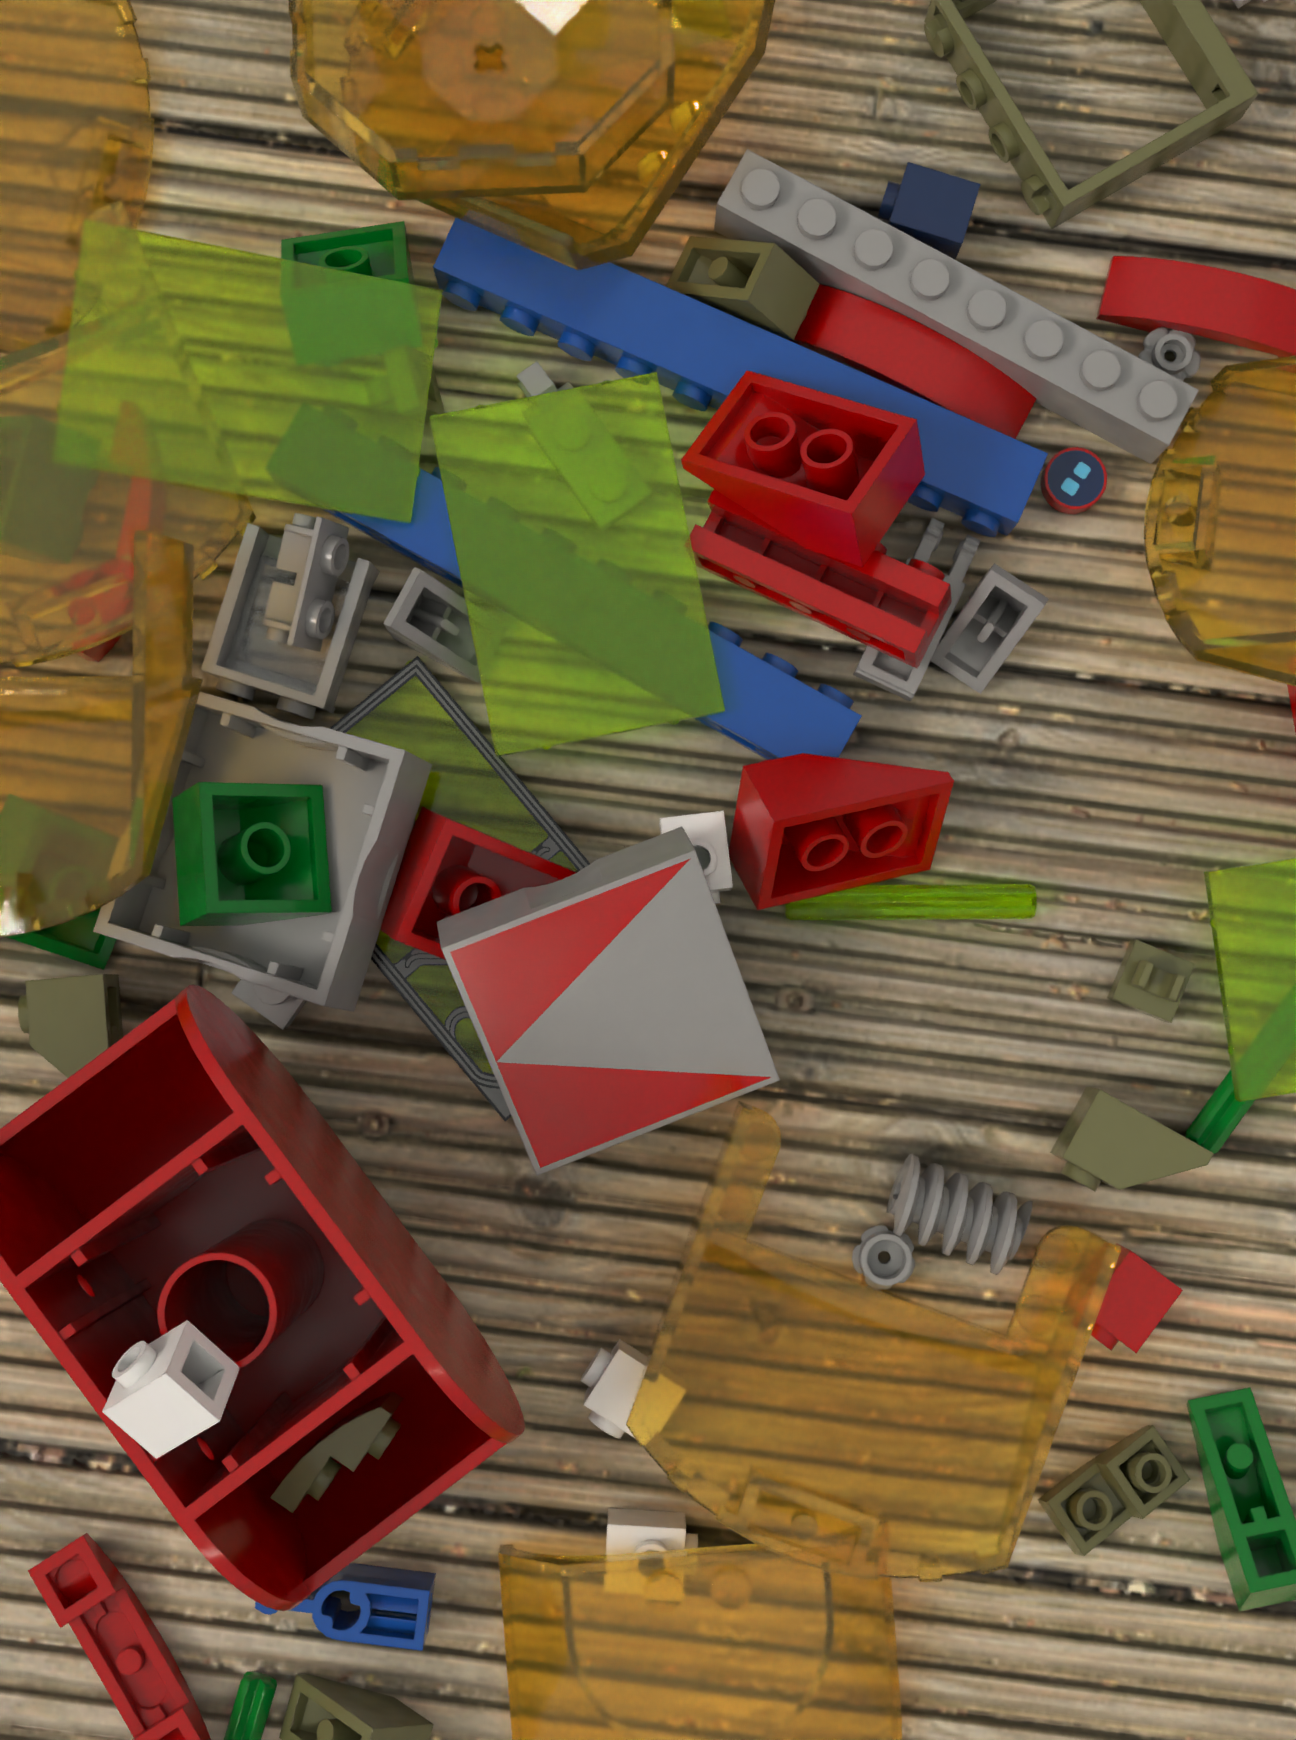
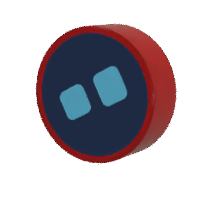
(1073, 480)

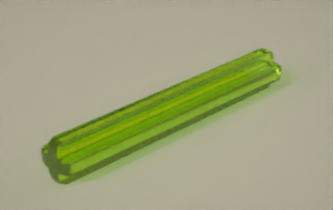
(919, 902)

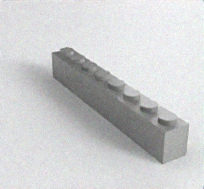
(1038, 349)

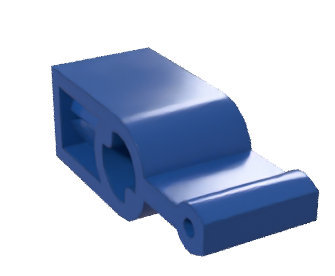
(391, 1602)

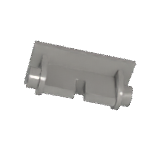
(318, 555)

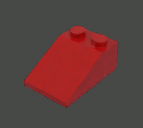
(810, 464)
(833, 825)
(453, 870)

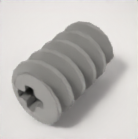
(958, 1214)

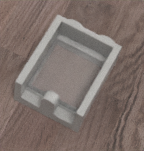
(250, 662)

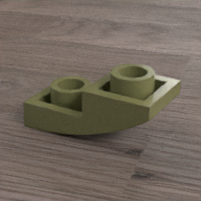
(348, 1441)
(1112, 1488)

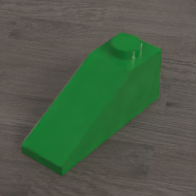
(1245, 1498)

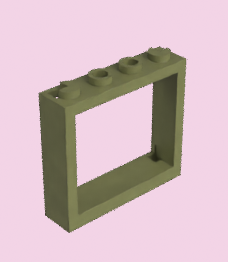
(1190, 38)

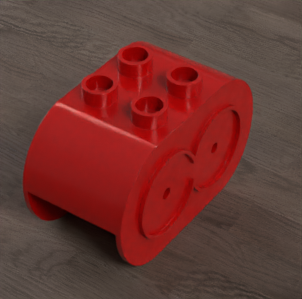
(216, 1194)

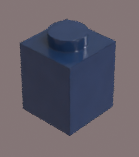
(930, 207)

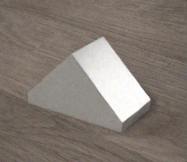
(434, 624)
(988, 628)

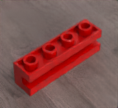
(877, 604)

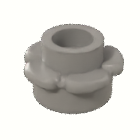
(1180, 343)
(886, 1274)

